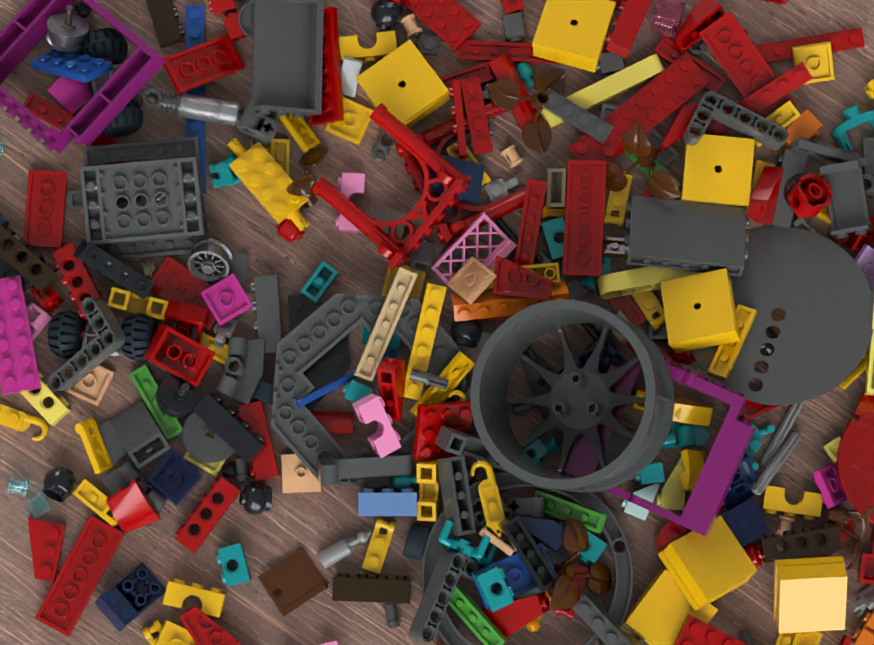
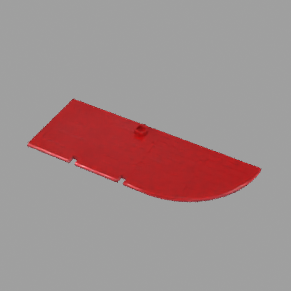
(856, 457)

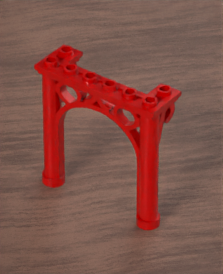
(450, 177)
(494, 211)

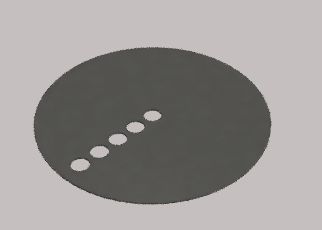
(824, 322)

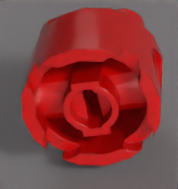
(809, 196)

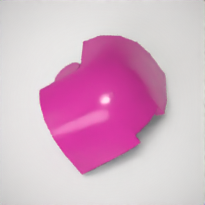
(71, 93)

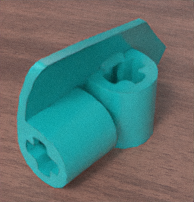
(685, 436)

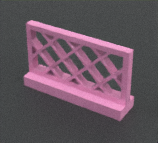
(502, 249)

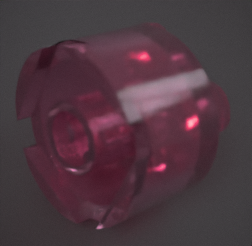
(668, 18)

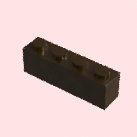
(165, 22)
(371, 589)

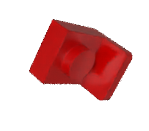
(50, 300)

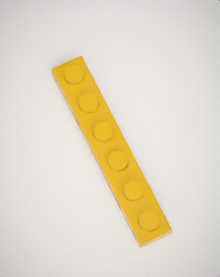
(424, 337)

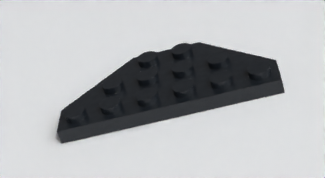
(333, 363)

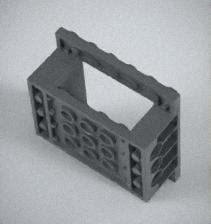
(150, 228)

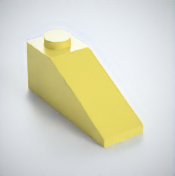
(672, 492)

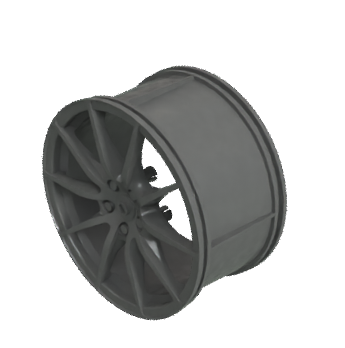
(577, 399)

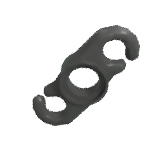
(380, 146)

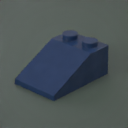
(465, 167)
(741, 485)
(545, 530)

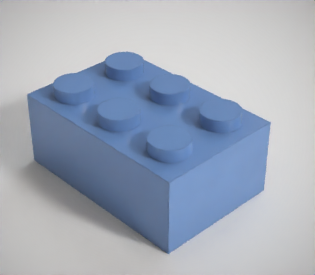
(387, 503)

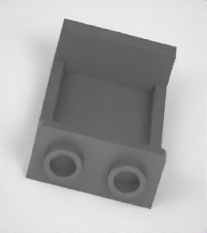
(849, 201)

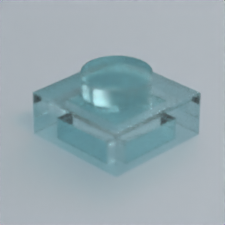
(38, 505)

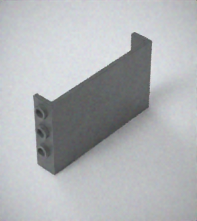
(287, 57)
(686, 235)

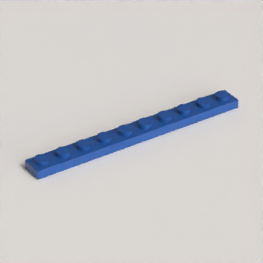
(194, 36)

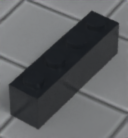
(230, 427)
(528, 552)

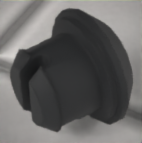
(83, 10)
(230, 470)

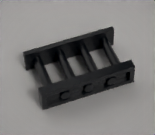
(113, 269)

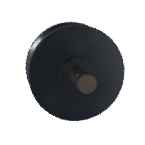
(177, 396)

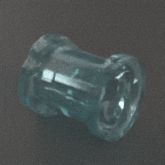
(18, 487)

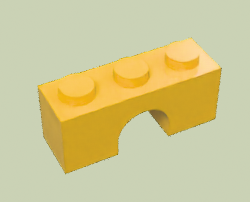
(385, 45)
(131, 303)
(429, 491)
(774, 500)
(211, 600)

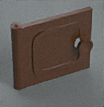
(295, 578)

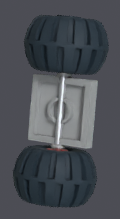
(113, 47)
(70, 334)

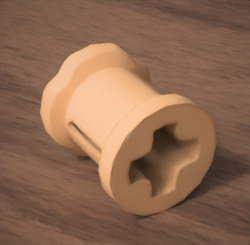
(411, 26)
(512, 156)
(784, 524)

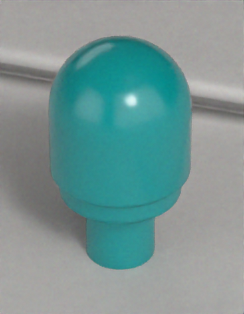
(525, 73)
(403, 481)

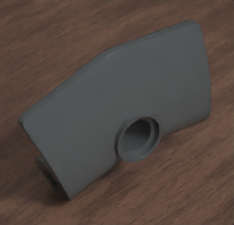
(242, 382)
(124, 474)

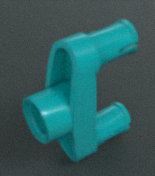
(853, 118)

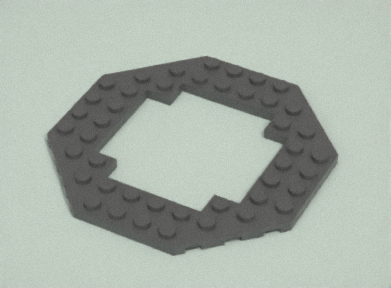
(309, 343)

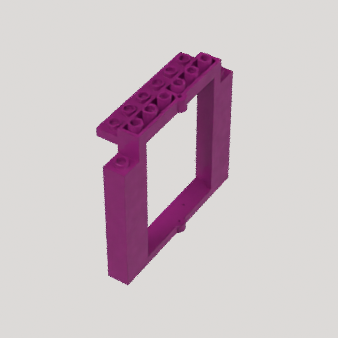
(26, 32)
(720, 464)

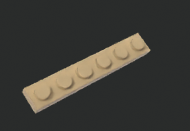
(385, 324)

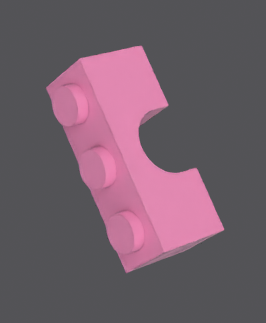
(350, 185)
(385, 439)

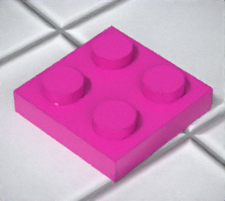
(226, 299)
(829, 485)

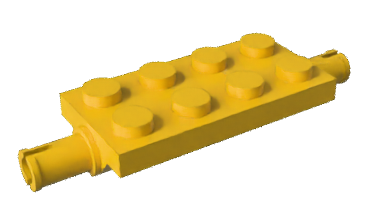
(267, 183)

